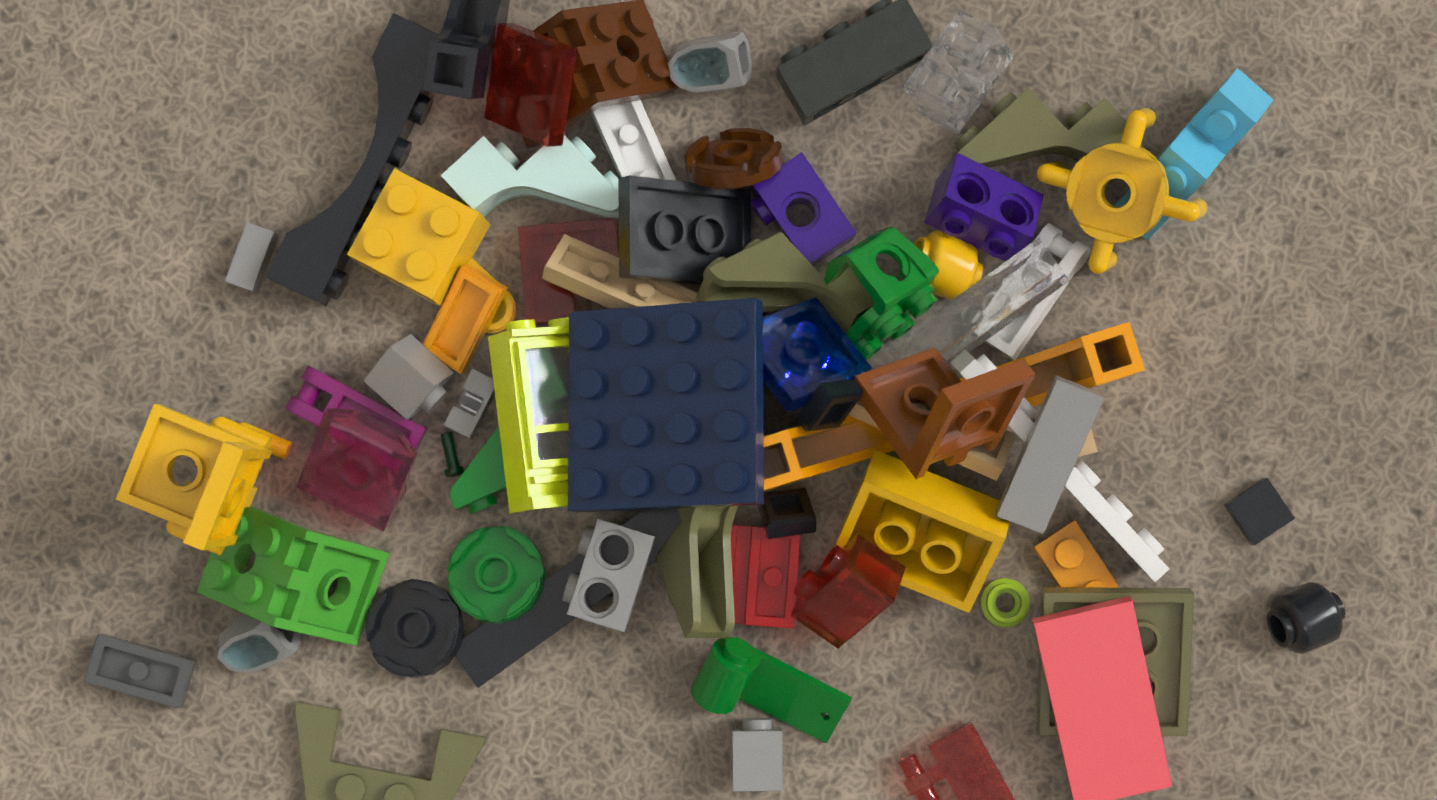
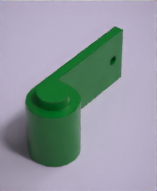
(741, 672)

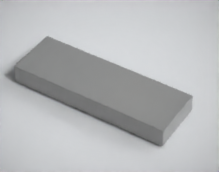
(1049, 454)

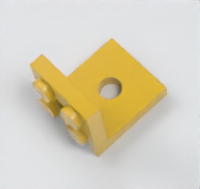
(223, 483)

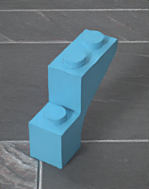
(1209, 137)

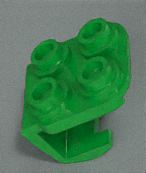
(893, 299)

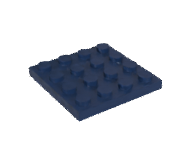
(666, 406)

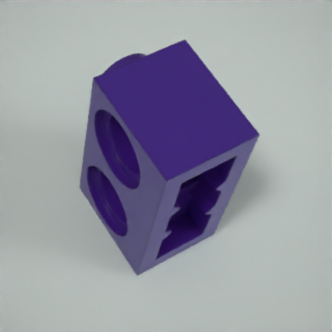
(984, 208)

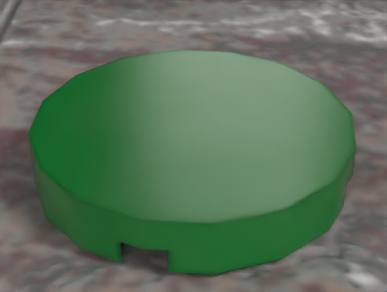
(496, 574)

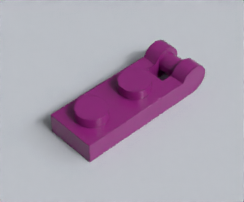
(347, 398)

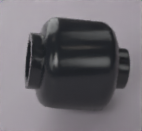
(1306, 618)

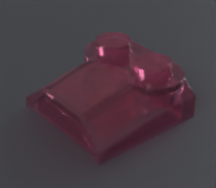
(358, 466)

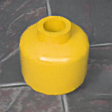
(955, 261)

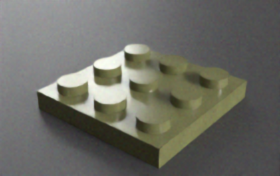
(1166, 638)

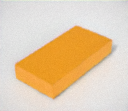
(464, 317)

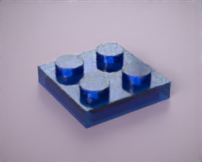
(806, 349)

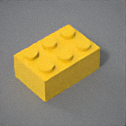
(928, 525)

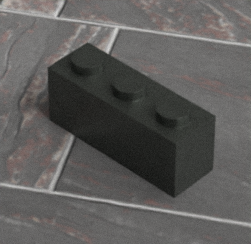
(852, 59)

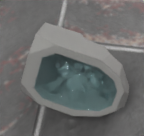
(711, 63)
(254, 645)

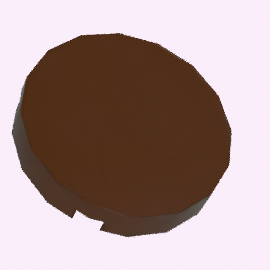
(735, 160)

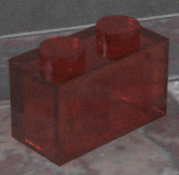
(847, 590)

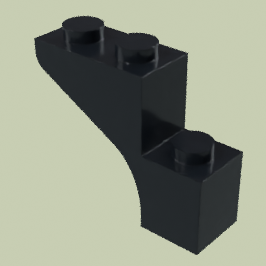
(461, 52)

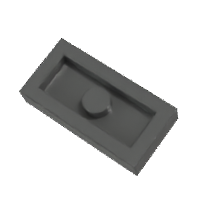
(140, 670)

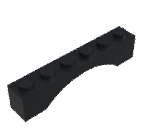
(316, 253)

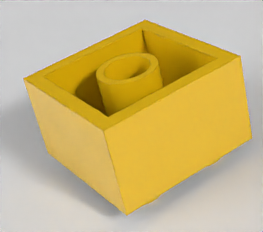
(418, 237)

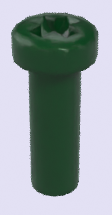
(453, 468)

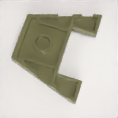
(345, 781)

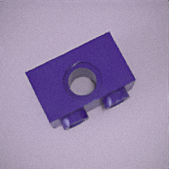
(800, 184)

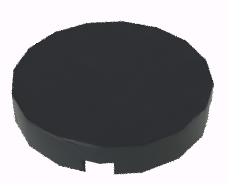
(414, 628)

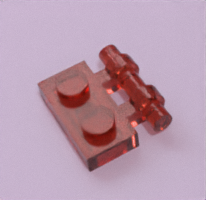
(963, 763)

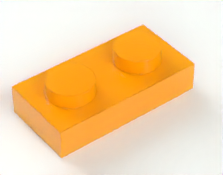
(1073, 559)

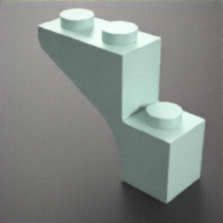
(558, 174)

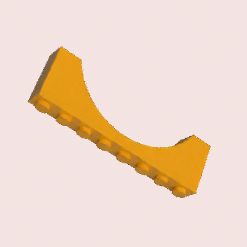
(1087, 360)

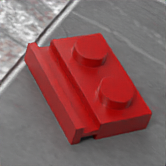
(764, 577)

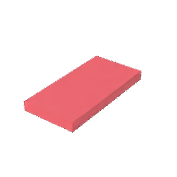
(1102, 701)

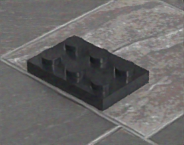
(678, 228)

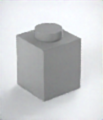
(409, 378)
(757, 756)

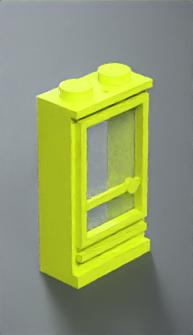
(533, 411)

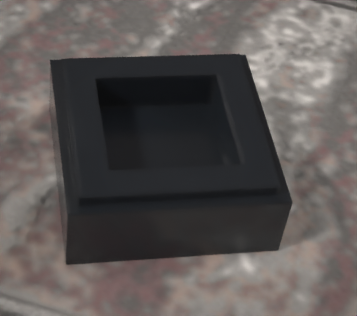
(829, 405)
(1259, 511)
(787, 513)

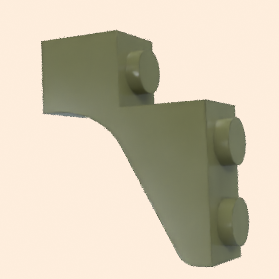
(1029, 129)
(782, 278)
(699, 571)

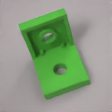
(294, 576)

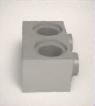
(623, 578)

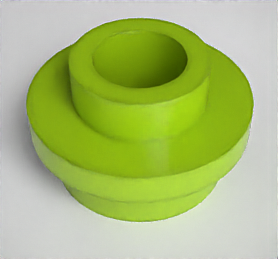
(1018, 611)

